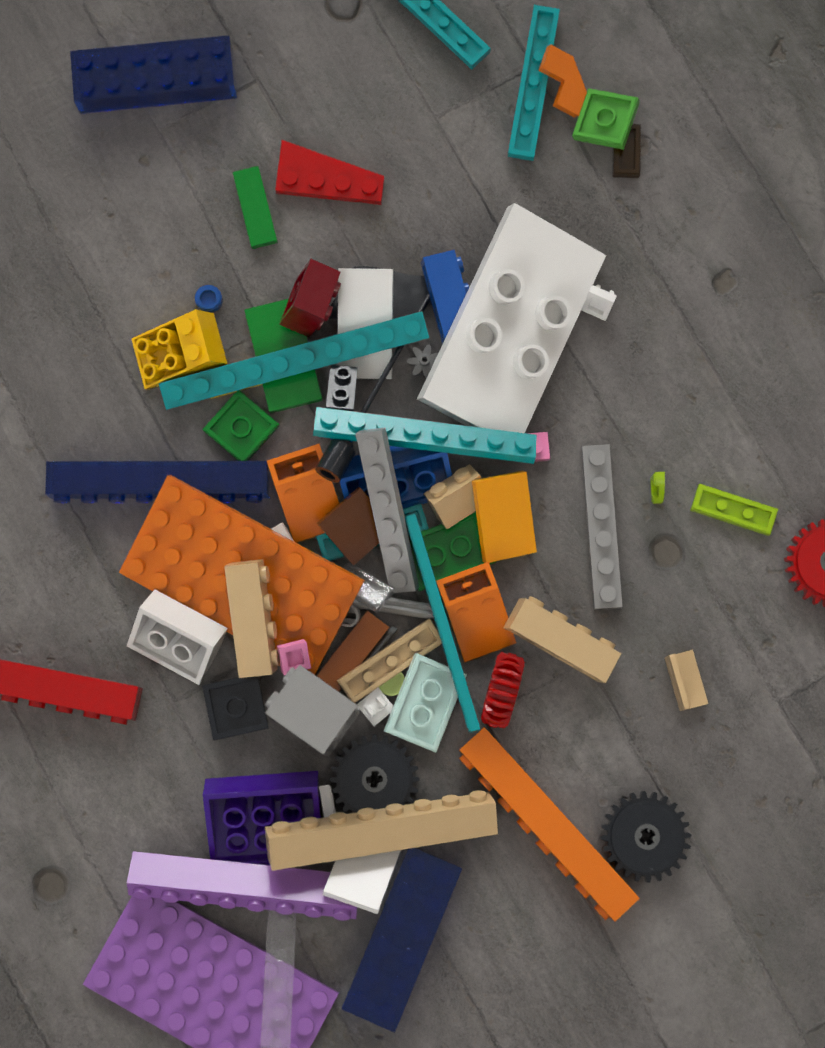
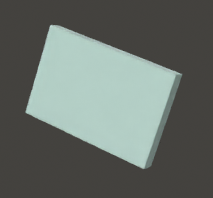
(423, 704)

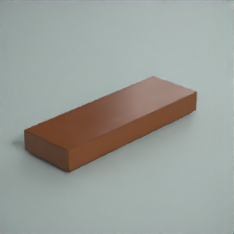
(353, 649)

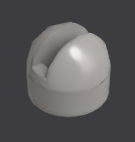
(349, 622)

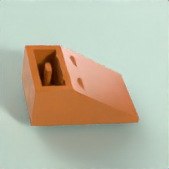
(302, 491)
(475, 611)

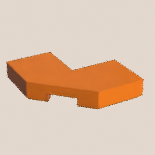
(563, 68)

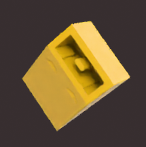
(179, 348)

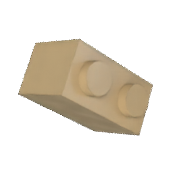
(453, 497)

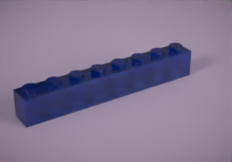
(145, 478)

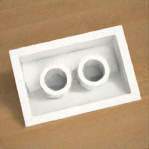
(176, 636)

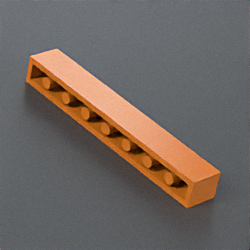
(549, 825)

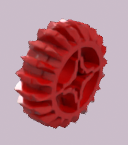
(502, 690)

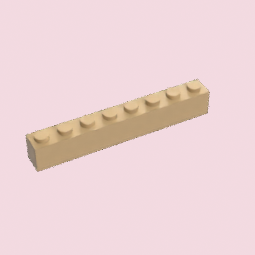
(380, 830)

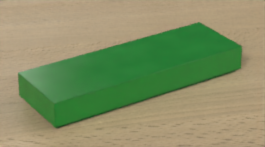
(255, 207)

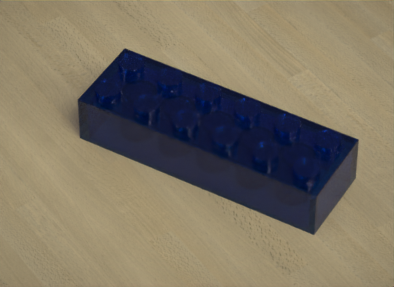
(153, 74)
(401, 938)

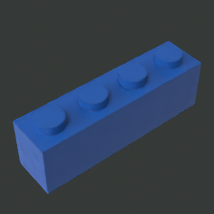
(445, 287)

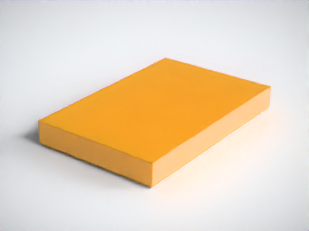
(504, 516)

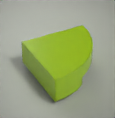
(657, 484)

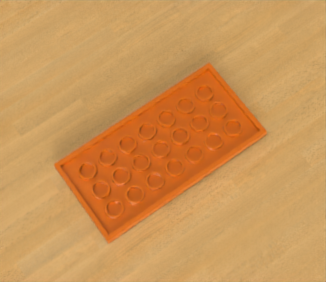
(193, 538)

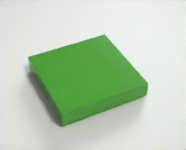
(606, 118)

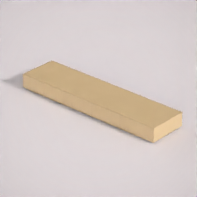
(389, 661)

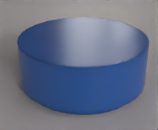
(208, 298)

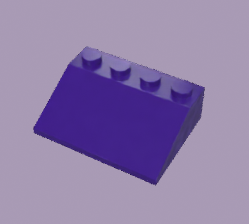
(244, 805)

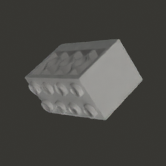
(312, 710)

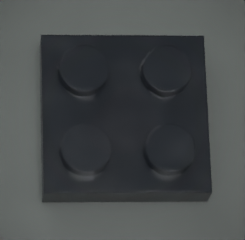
(235, 707)

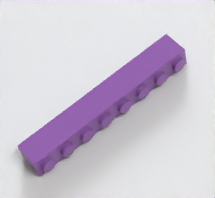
(233, 885)

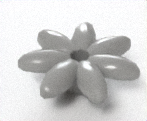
(420, 365)

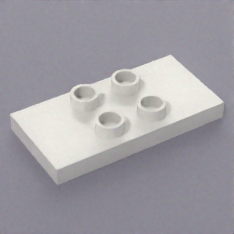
(512, 324)

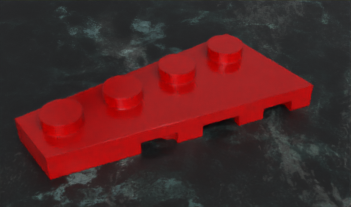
(320, 176)

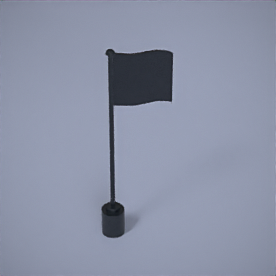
(409, 297)

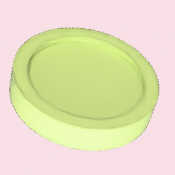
(393, 686)

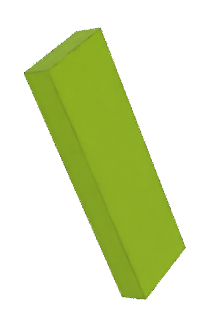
(734, 509)

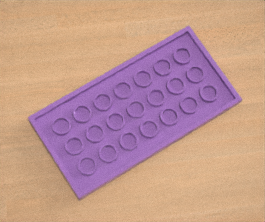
(197, 979)

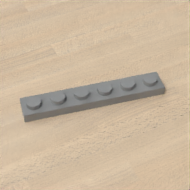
(387, 509)
(601, 527)

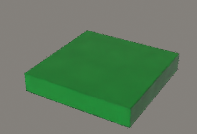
(241, 427)

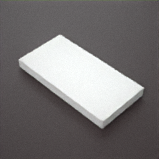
(365, 301)

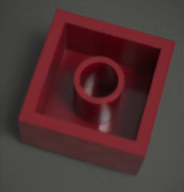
(310, 298)

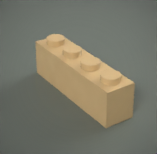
(251, 618)
(562, 640)

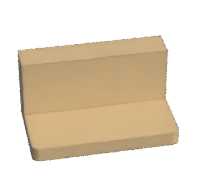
(686, 680)

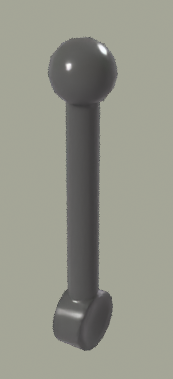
(393, 629)

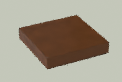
(352, 526)

